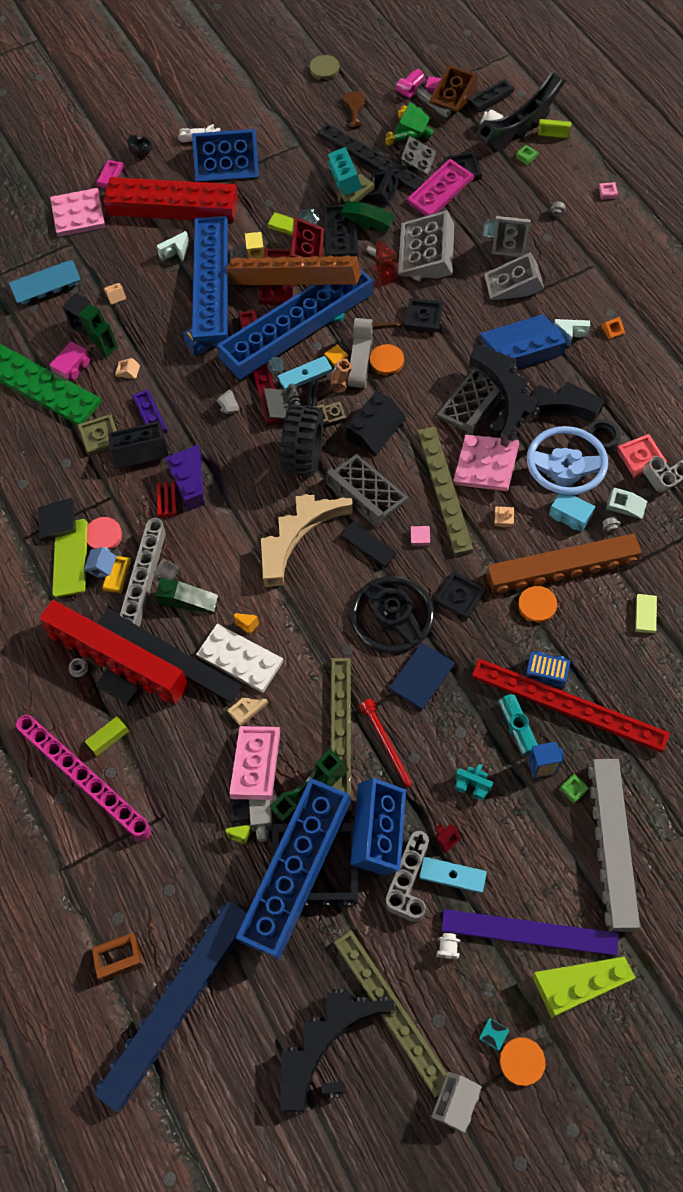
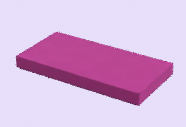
(440, 188)

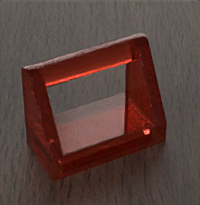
(386, 263)

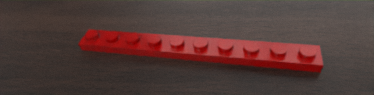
(571, 705)

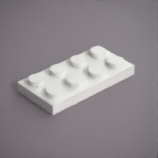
(240, 658)

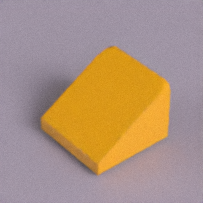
(246, 622)

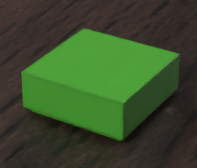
(526, 154)
(574, 788)

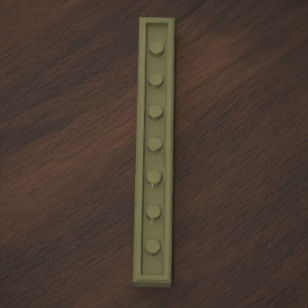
(341, 718)
(399, 1022)

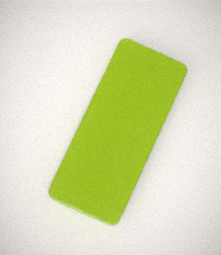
(70, 561)

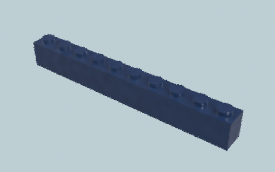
(171, 1009)

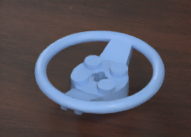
(576, 465)

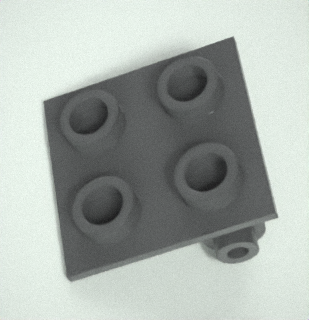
(417, 155)
(280, 400)

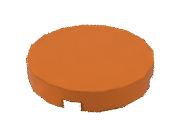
(386, 359)
(537, 604)
(522, 1061)

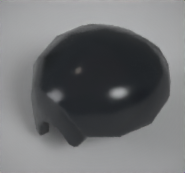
(139, 146)

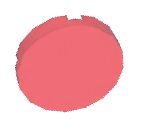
(103, 533)

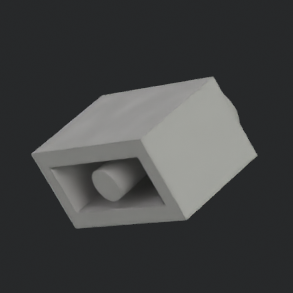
(456, 1101)

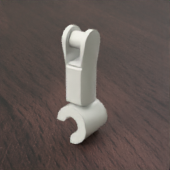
(185, 135)

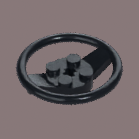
(398, 619)

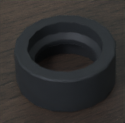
(607, 426)

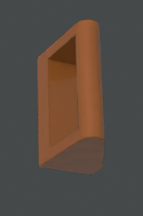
(122, 966)

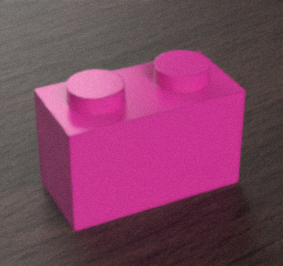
(70, 361)

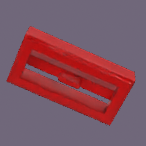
(166, 486)

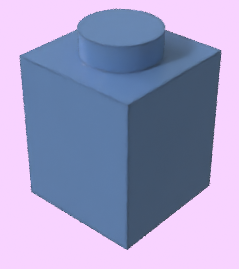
(100, 562)

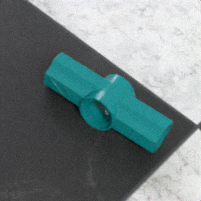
(512, 714)

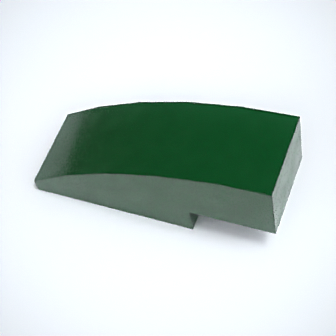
(368, 215)
(98, 329)

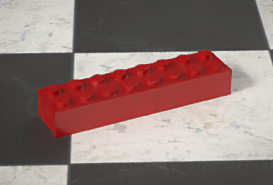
(170, 199)
(114, 652)

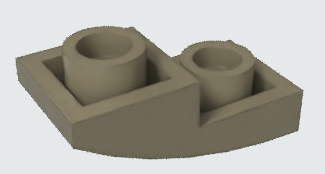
(332, 413)

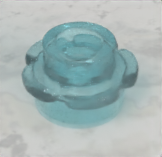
(275, 365)

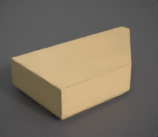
(246, 709)

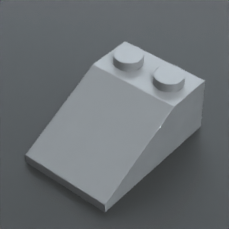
(510, 236)
(514, 279)

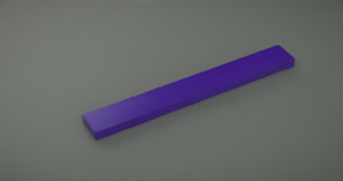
(530, 932)

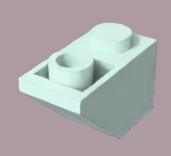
(626, 503)

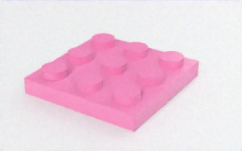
(77, 212)
(486, 463)

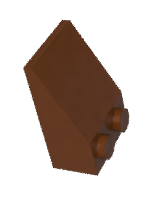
(454, 88)

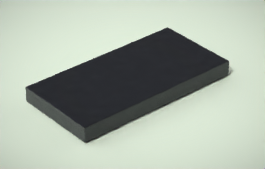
(339, 233)

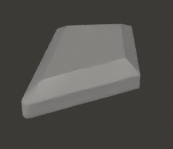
(228, 403)

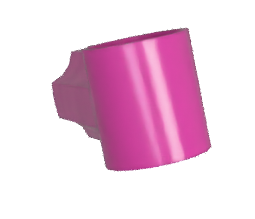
(408, 86)

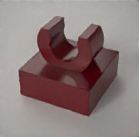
(447, 836)

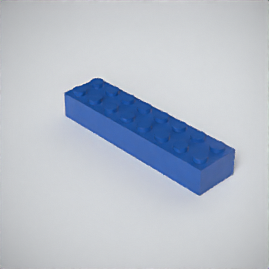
(294, 869)

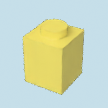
(254, 245)

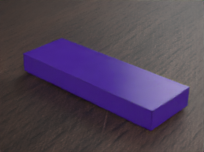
(148, 408)

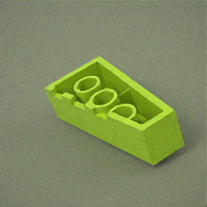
(578, 984)

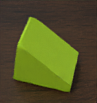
(240, 834)

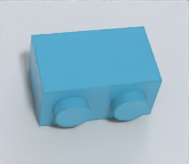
(572, 511)

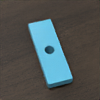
(305, 373)
(467, 878)

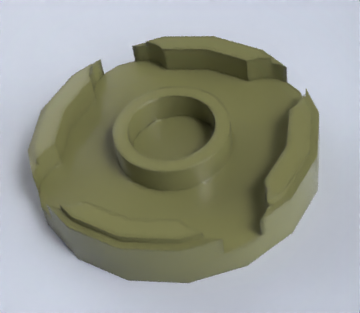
(324, 67)

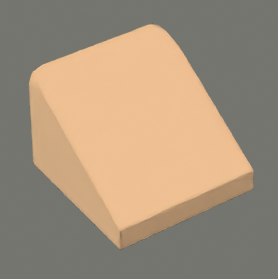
(115, 293)
(127, 369)

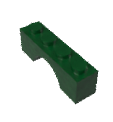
(327, 770)

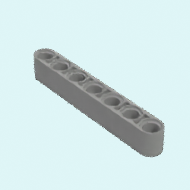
(143, 570)

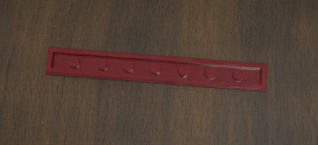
(262, 375)

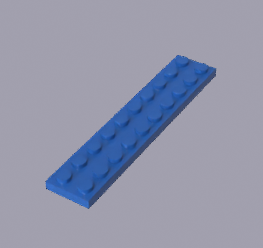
(210, 279)

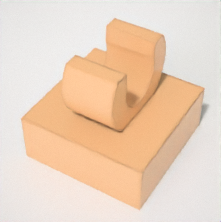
(504, 516)

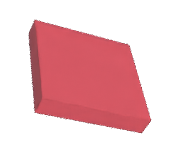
(638, 453)

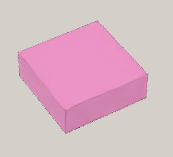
(608, 191)
(420, 536)

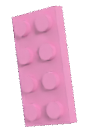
(255, 763)

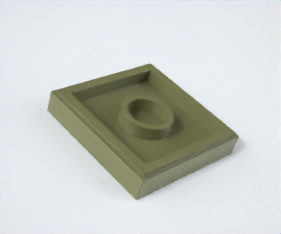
(95, 434)

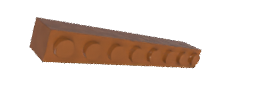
(294, 270)
(563, 563)

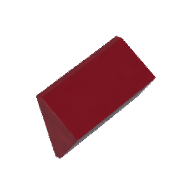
(306, 239)

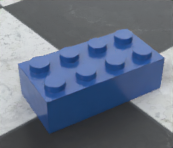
(378, 827)

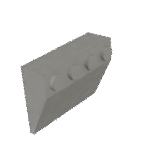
(427, 246)

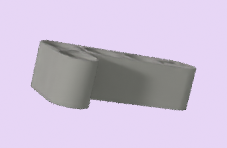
(361, 352)
(662, 473)
(409, 873)

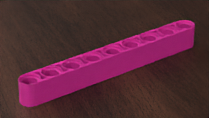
(89, 783)

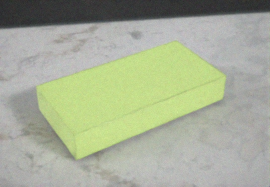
(646, 613)

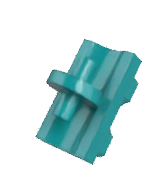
(474, 778)

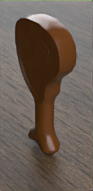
(355, 102)

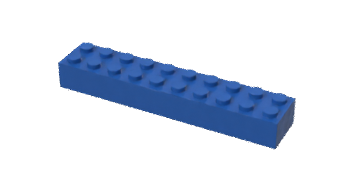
(290, 324)

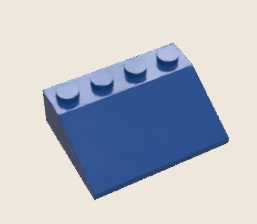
(225, 155)
(527, 341)

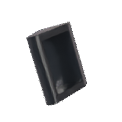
(386, 190)

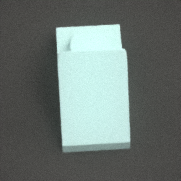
(173, 246)
(572, 328)

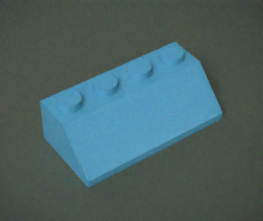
(44, 281)

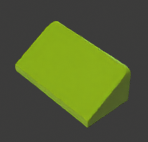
(107, 736)

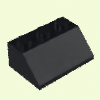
(375, 423)
(137, 445)

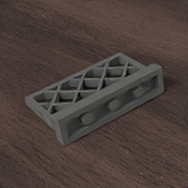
(476, 417)
(366, 507)

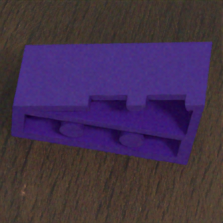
(188, 476)

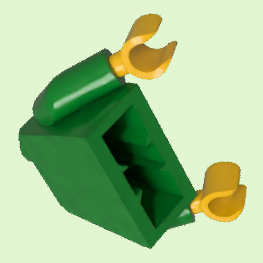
(412, 124)

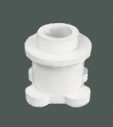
(448, 946)

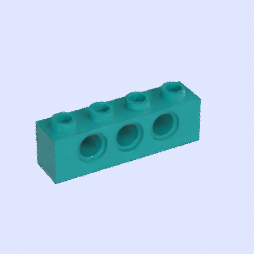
(344, 171)

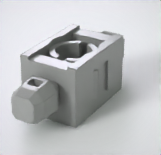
(261, 818)

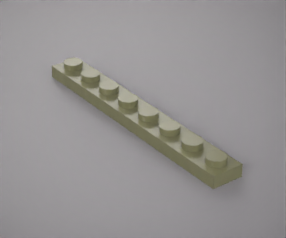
(445, 491)

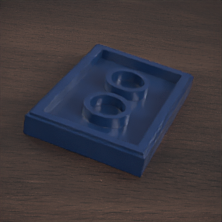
(422, 676)

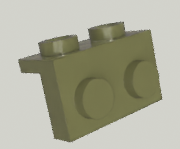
(367, 187)

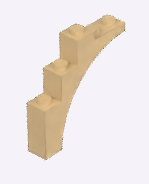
(292, 528)

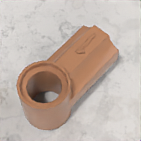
(340, 375)

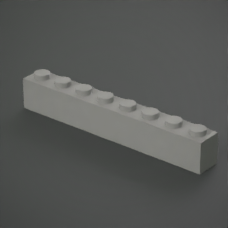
(614, 846)

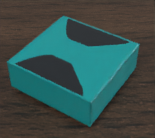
(494, 1034)

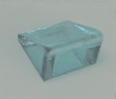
(309, 215)
(489, 228)

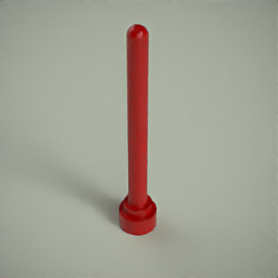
(368, 708)

